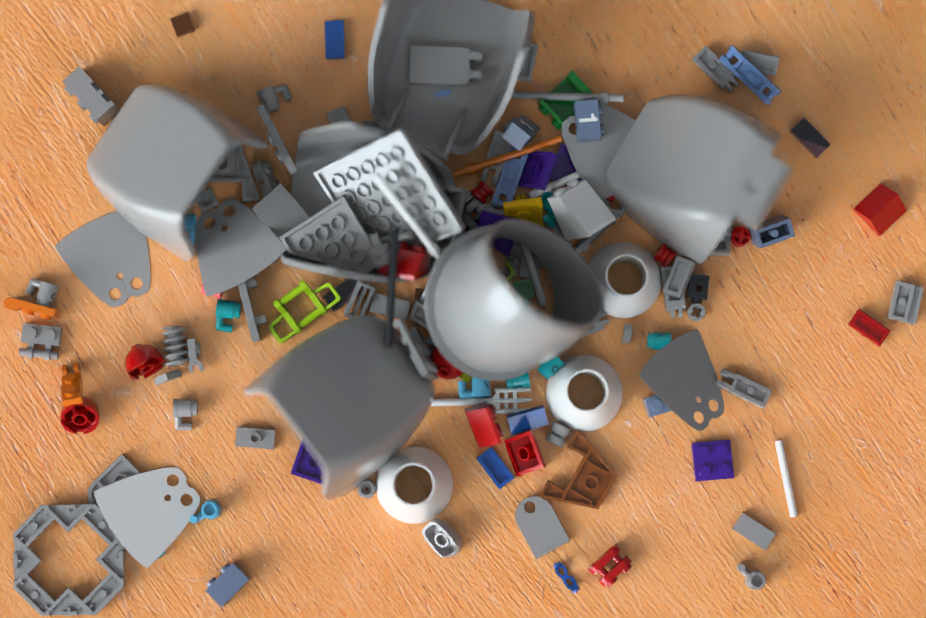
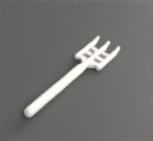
(495, 400)

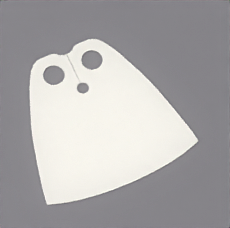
(142, 516)

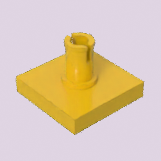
(525, 209)

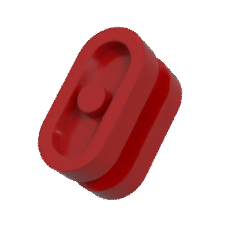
(609, 577)

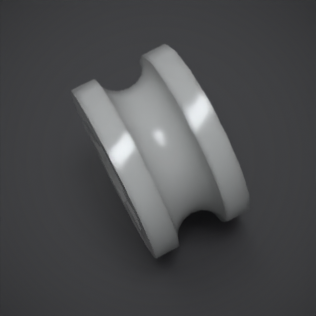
(701, 314)

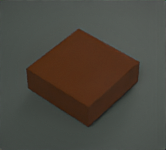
(182, 24)

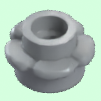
(367, 483)

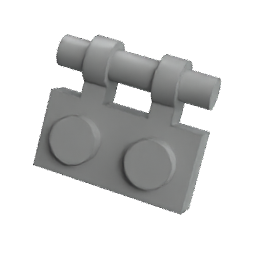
(41, 335)

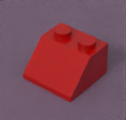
(411, 262)

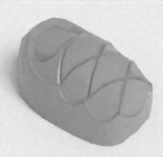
(442, 538)

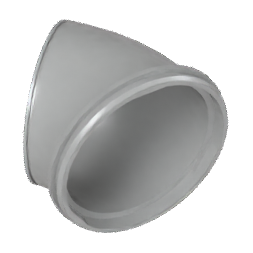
(485, 324)

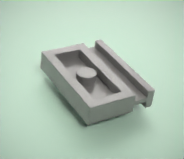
(905, 302)

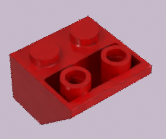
(482, 423)

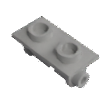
(264, 171)

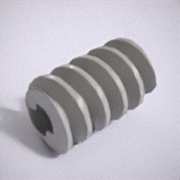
(175, 345)

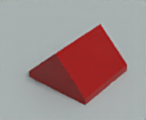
(880, 209)
(524, 453)

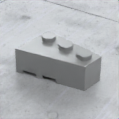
(90, 96)

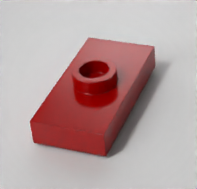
(869, 327)

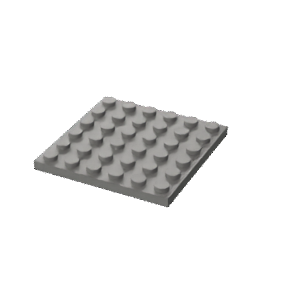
(407, 176)

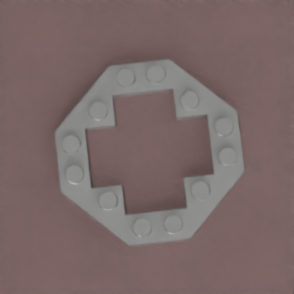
(26, 560)

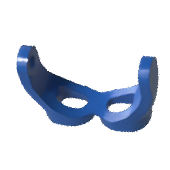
(574, 588)

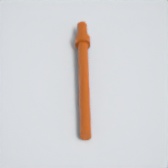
(472, 168)

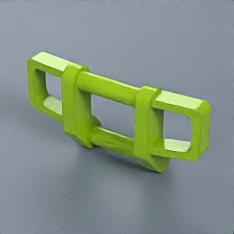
(297, 327)

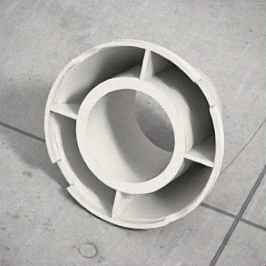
(631, 305)
(570, 415)
(433, 504)

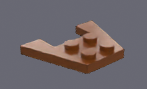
(589, 482)

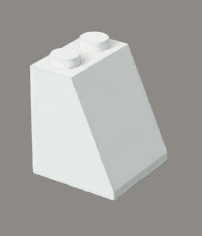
(579, 210)

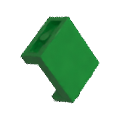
(561, 109)

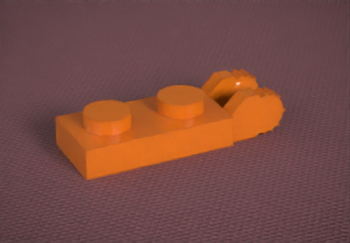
(30, 308)
(71, 386)

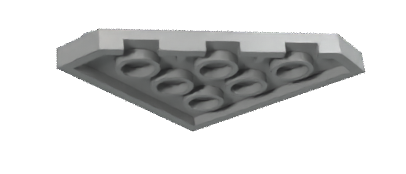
(332, 238)

